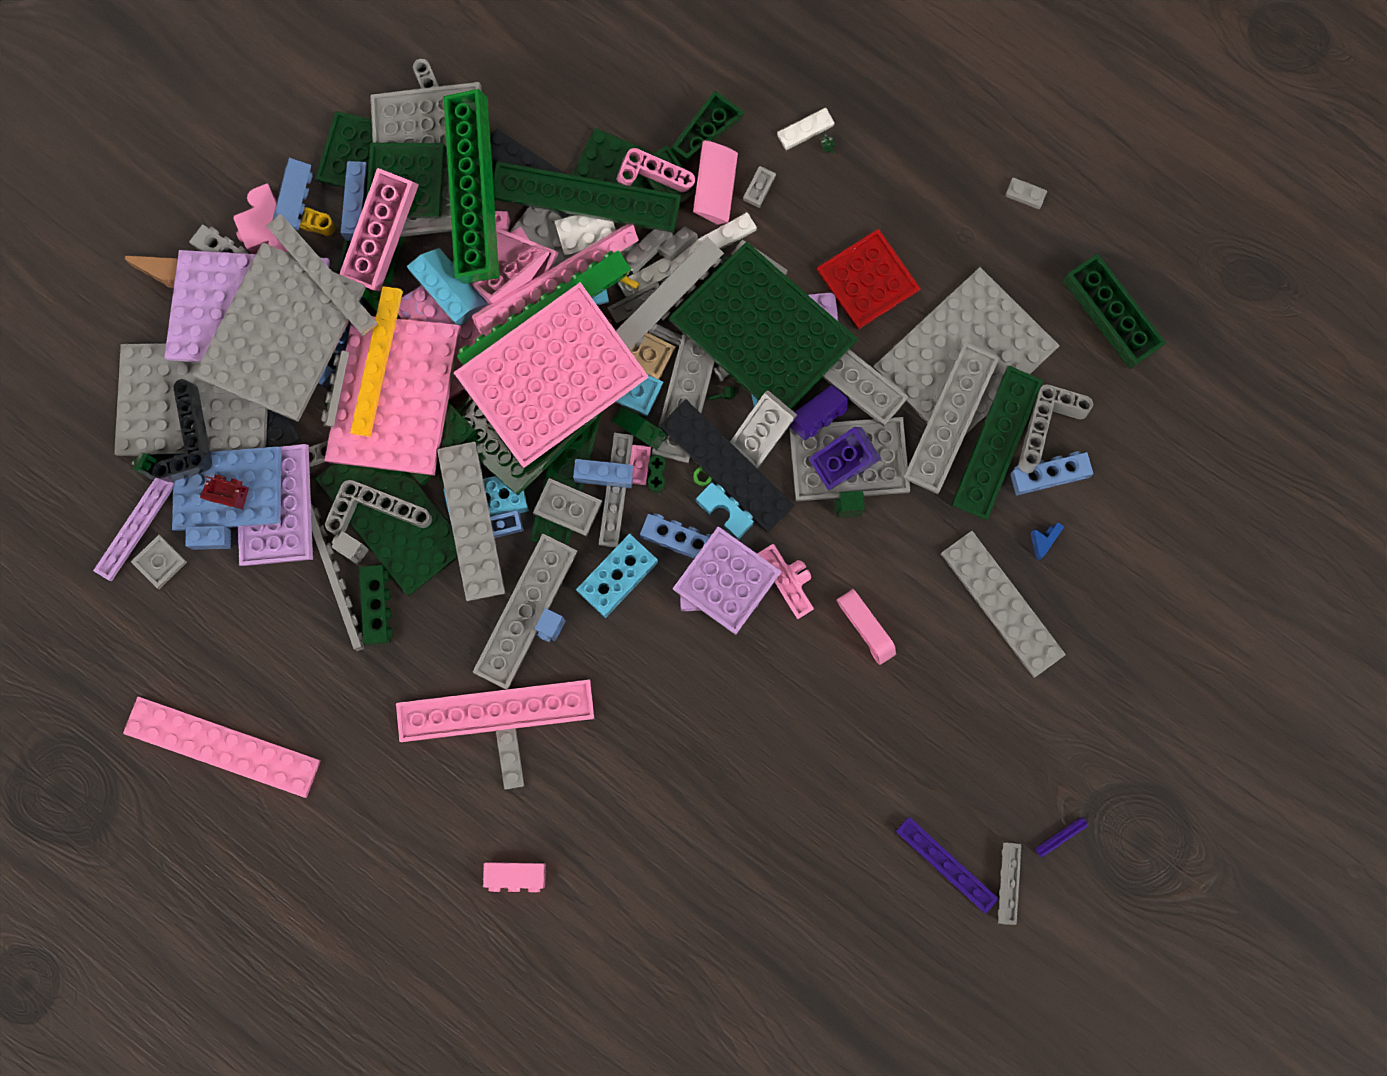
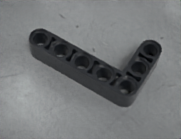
(189, 435)

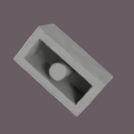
(349, 547)

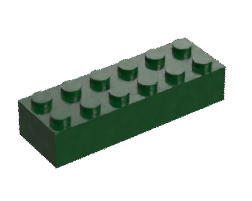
(1114, 311)

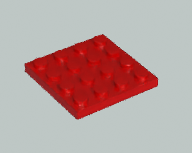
(868, 279)

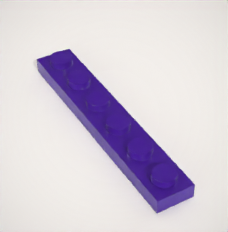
(947, 865)

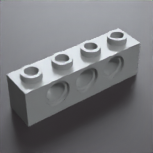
(206, 237)

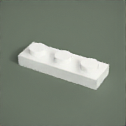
(805, 129)

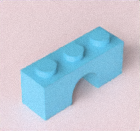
(714, 498)

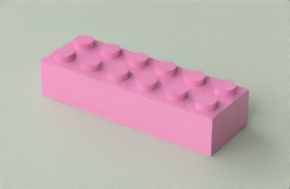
(378, 229)

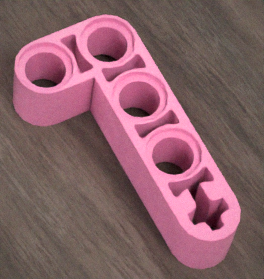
(657, 174)
(867, 626)

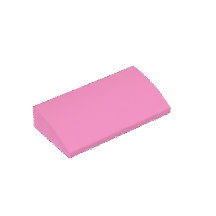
(715, 182)
(512, 245)

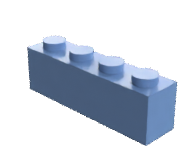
(293, 191)
(354, 197)

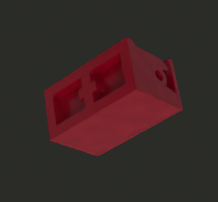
(225, 492)

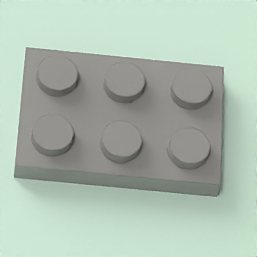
(567, 507)

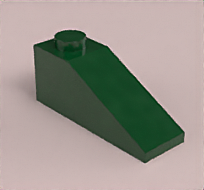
(639, 427)
(144, 464)

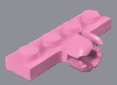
(789, 581)

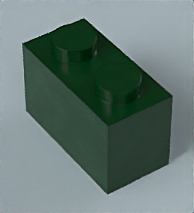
(849, 504)

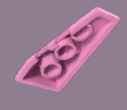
(512, 275)

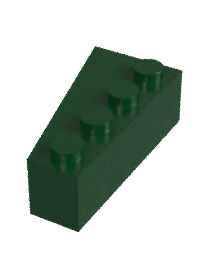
(709, 124)

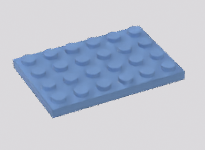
(255, 467)

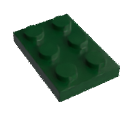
(667, 155)

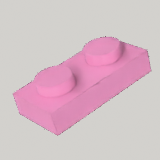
(640, 460)

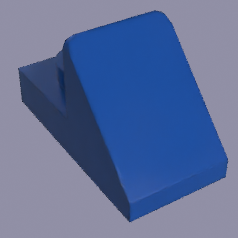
(1043, 543)

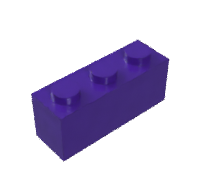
(819, 412)

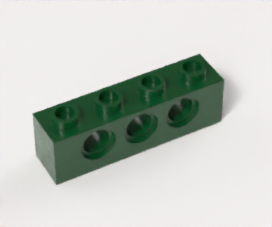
(368, 576)

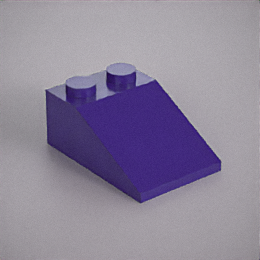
(845, 458)

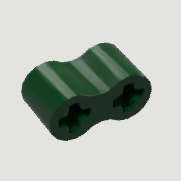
(656, 474)

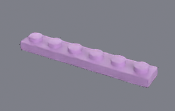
(134, 528)

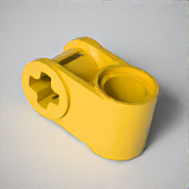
(313, 221)

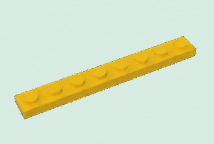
(376, 362)

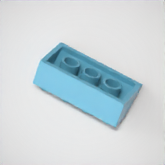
(438, 278)

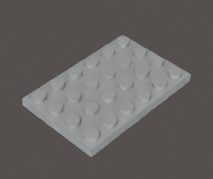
(879, 479)

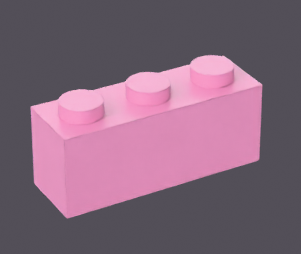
(514, 876)

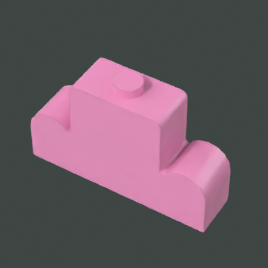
(253, 222)

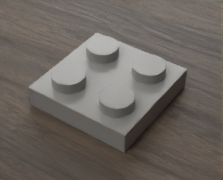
(159, 562)

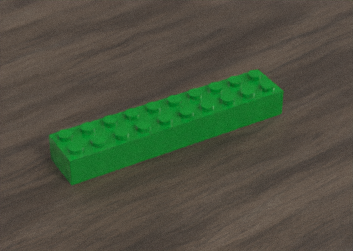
(471, 186)
(595, 280)

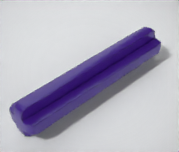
(1061, 837)

